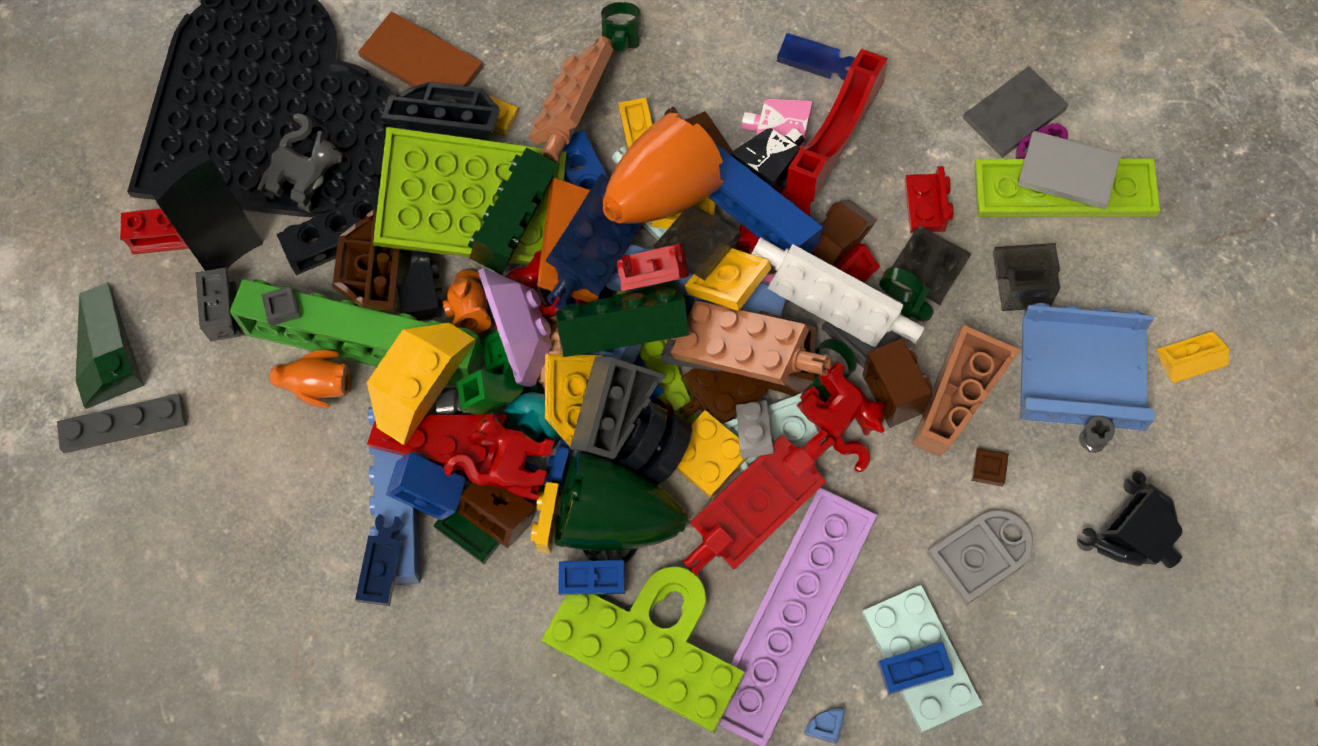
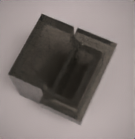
(1026, 275)

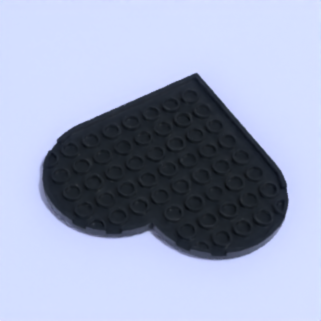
(238, 81)

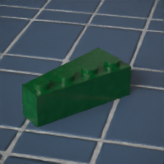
(512, 211)
(623, 320)

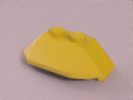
(414, 376)

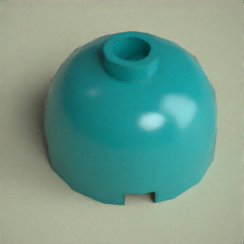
(528, 416)

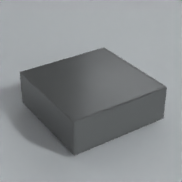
(281, 306)

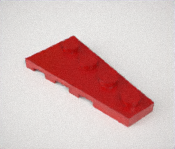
(439, 438)

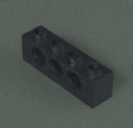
(323, 226)

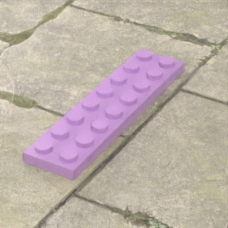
(794, 613)

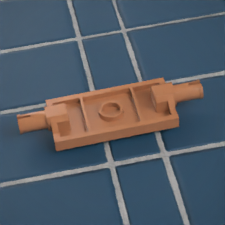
(570, 98)
(747, 344)

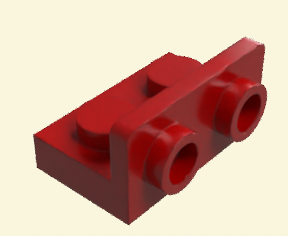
(928, 201)

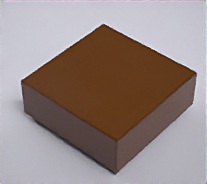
(990, 467)

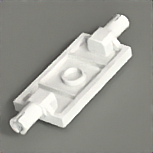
(835, 295)

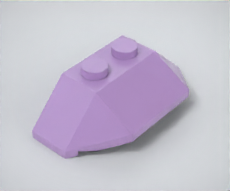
(519, 325)

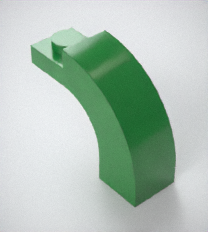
(491, 388)

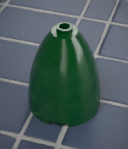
(613, 508)

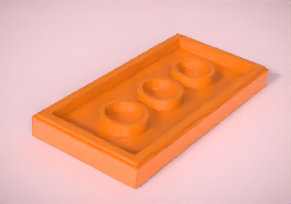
(561, 206)

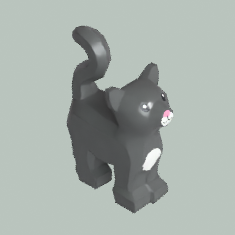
(303, 172)

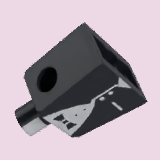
(770, 155)

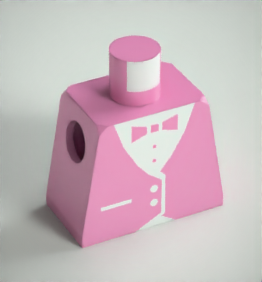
(780, 116)

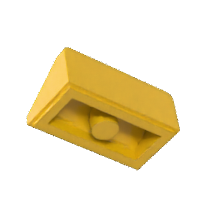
(1194, 356)

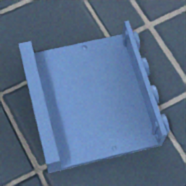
(1084, 366)

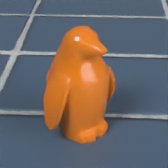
(468, 302)
(313, 378)

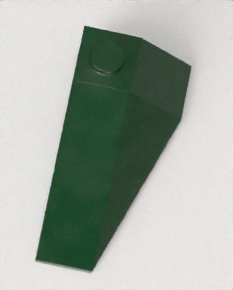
(103, 349)

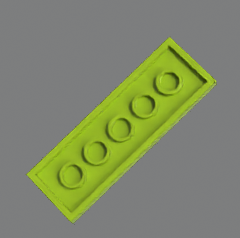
(997, 192)

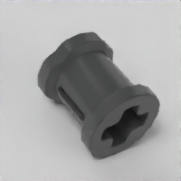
(1102, 427)

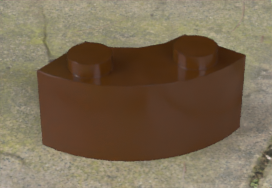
(842, 231)

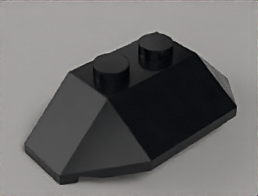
(443, 110)

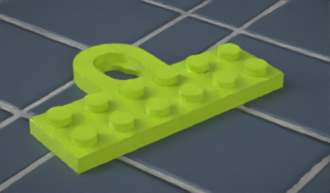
(647, 657)

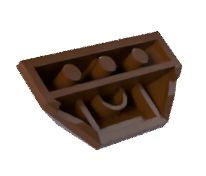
(363, 270)

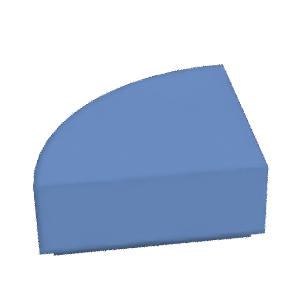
(826, 725)

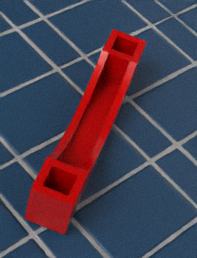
(819, 156)

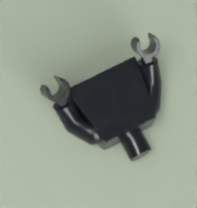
(1141, 529)

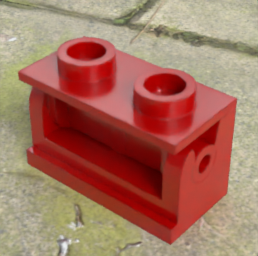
(149, 232)

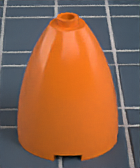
(663, 173)

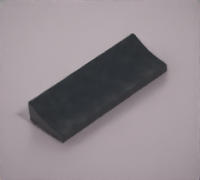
(203, 211)

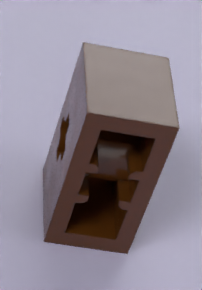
(496, 512)

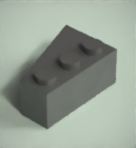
(611, 405)

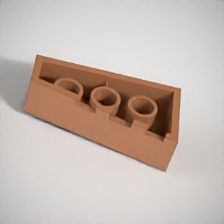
(964, 382)

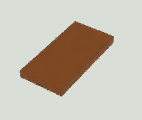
(417, 55)

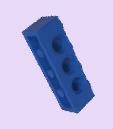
(581, 153)

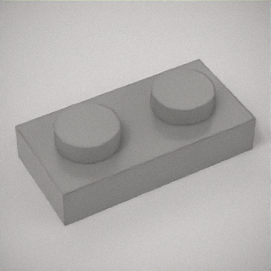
(754, 429)

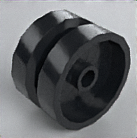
(656, 443)

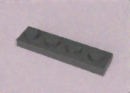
(121, 423)

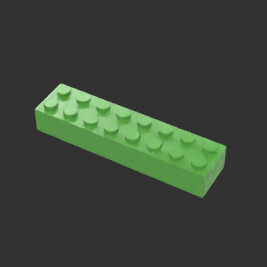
(336, 326)

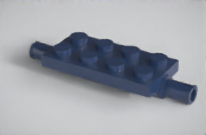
(588, 247)

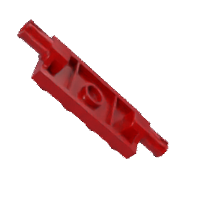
(757, 502)

